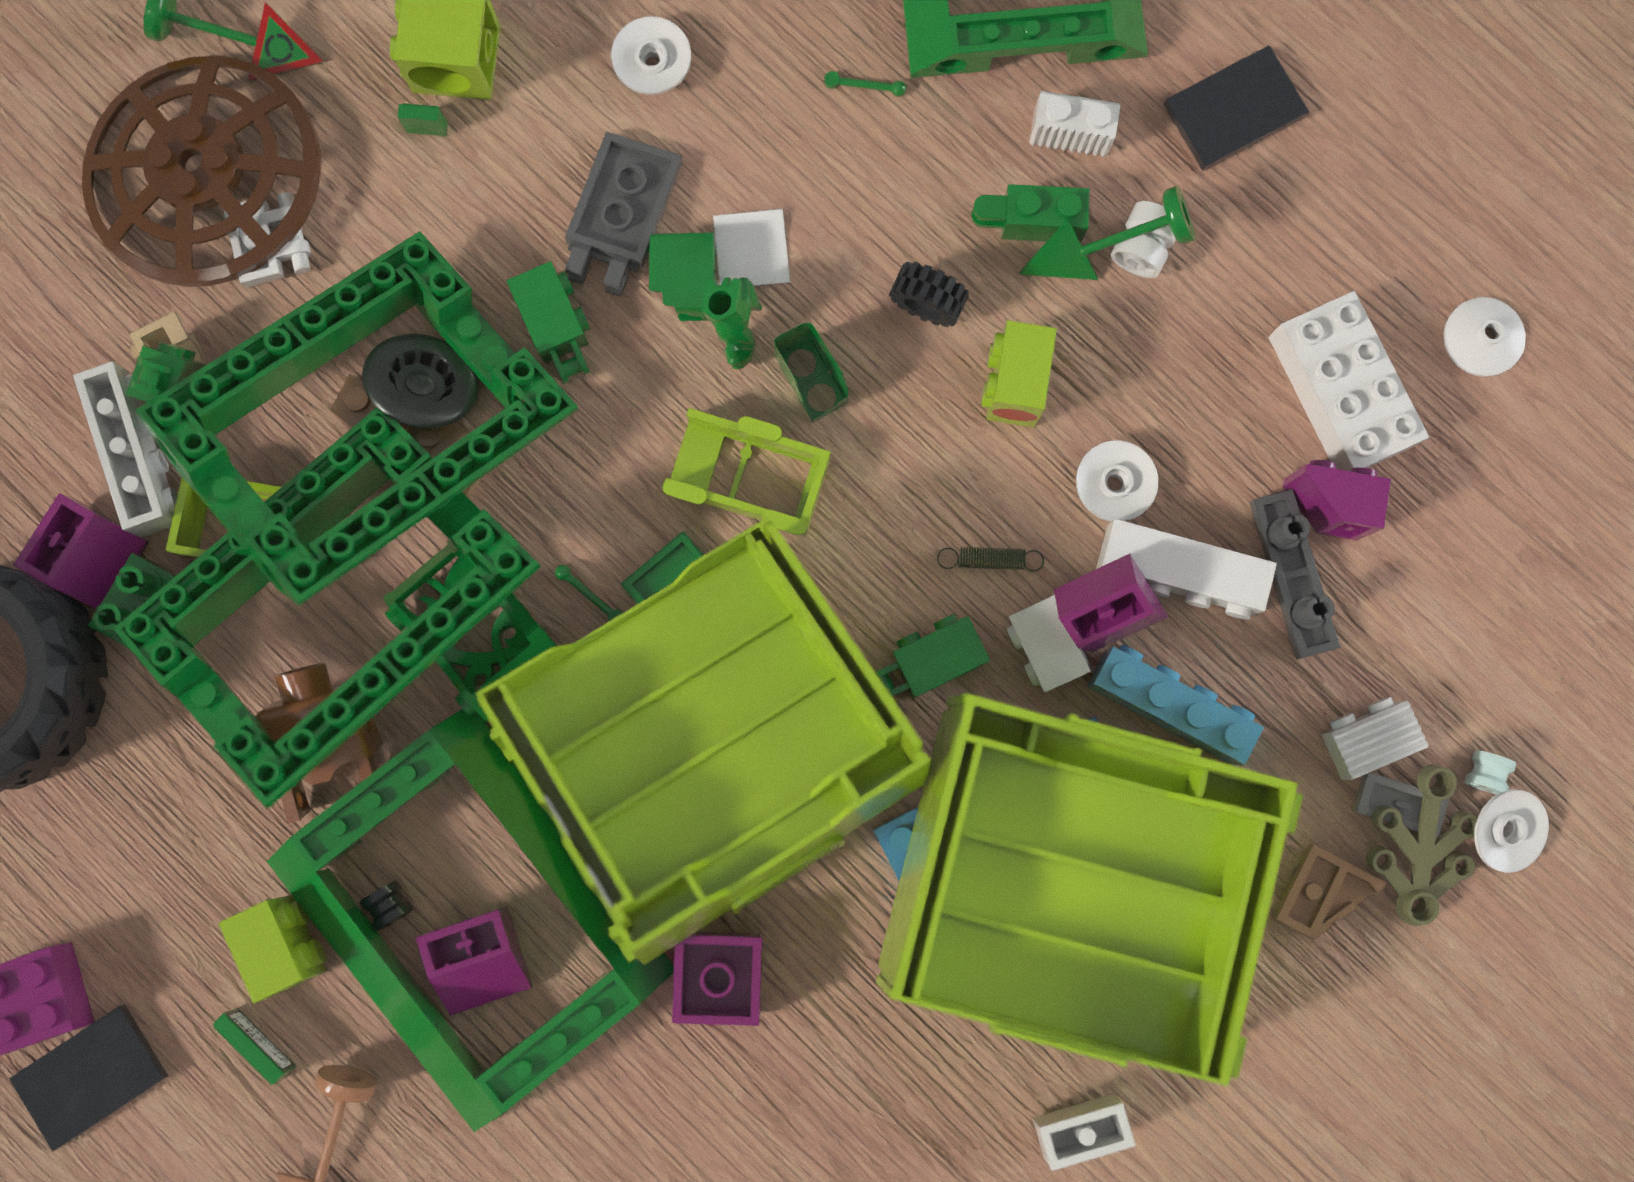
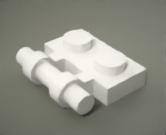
(296, 250)

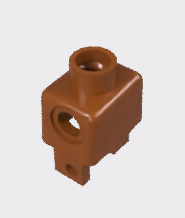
(300, 694)

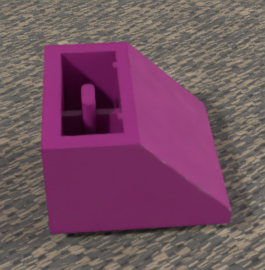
(1340, 500)
(78, 550)
(1107, 604)
(475, 961)

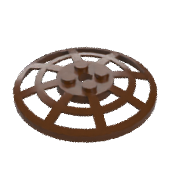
(212, 181)

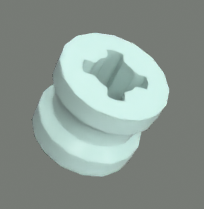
(1490, 772)

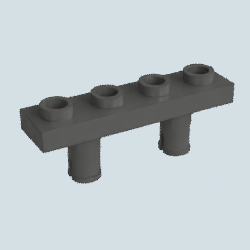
(1296, 578)

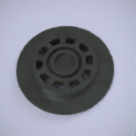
(418, 390)

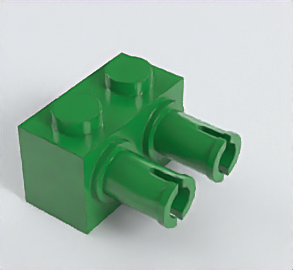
(133, 586)

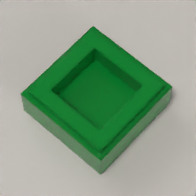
(422, 119)

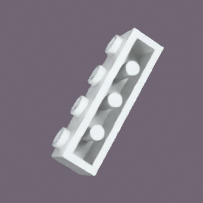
(126, 451)
(1192, 568)

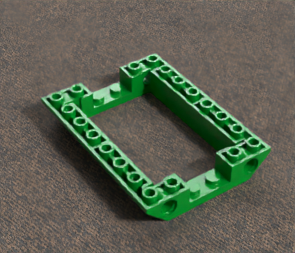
(968, 42)
(286, 351)
(225, 578)
(500, 784)

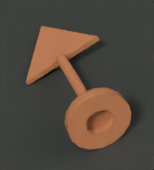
(344, 1086)

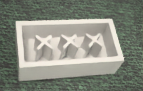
(1347, 384)

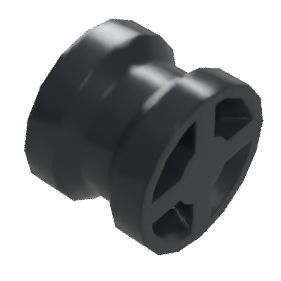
(386, 905)

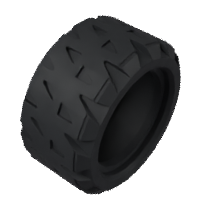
(61, 679)

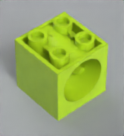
(446, 46)

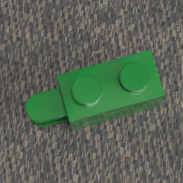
(1033, 211)
(551, 318)
(160, 370)
(935, 657)

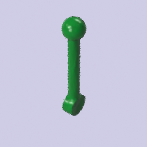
(833, 80)
(563, 573)

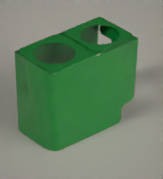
(680, 268)
(807, 338)

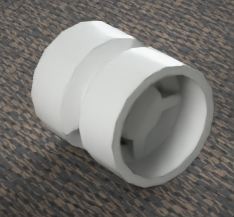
(1147, 252)

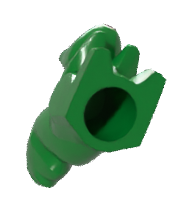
(729, 311)

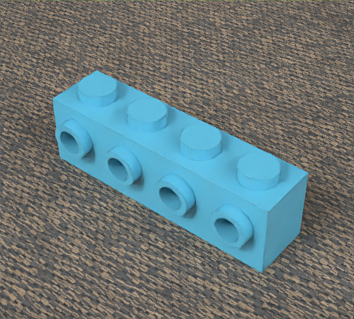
(1175, 706)

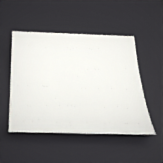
(752, 247)

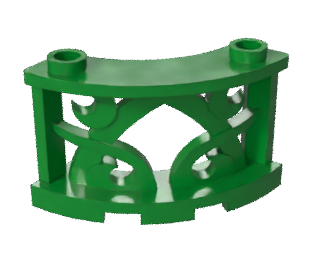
(525, 645)

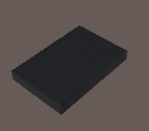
(1235, 108)
(88, 1077)

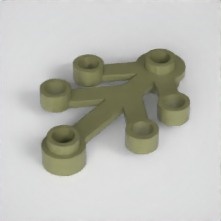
(1425, 850)

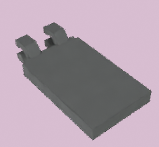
(620, 209)

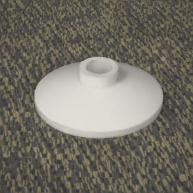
(647, 39)
(1470, 346)
(1125, 463)
(1511, 830)

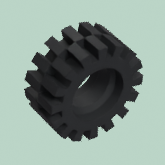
(929, 294)

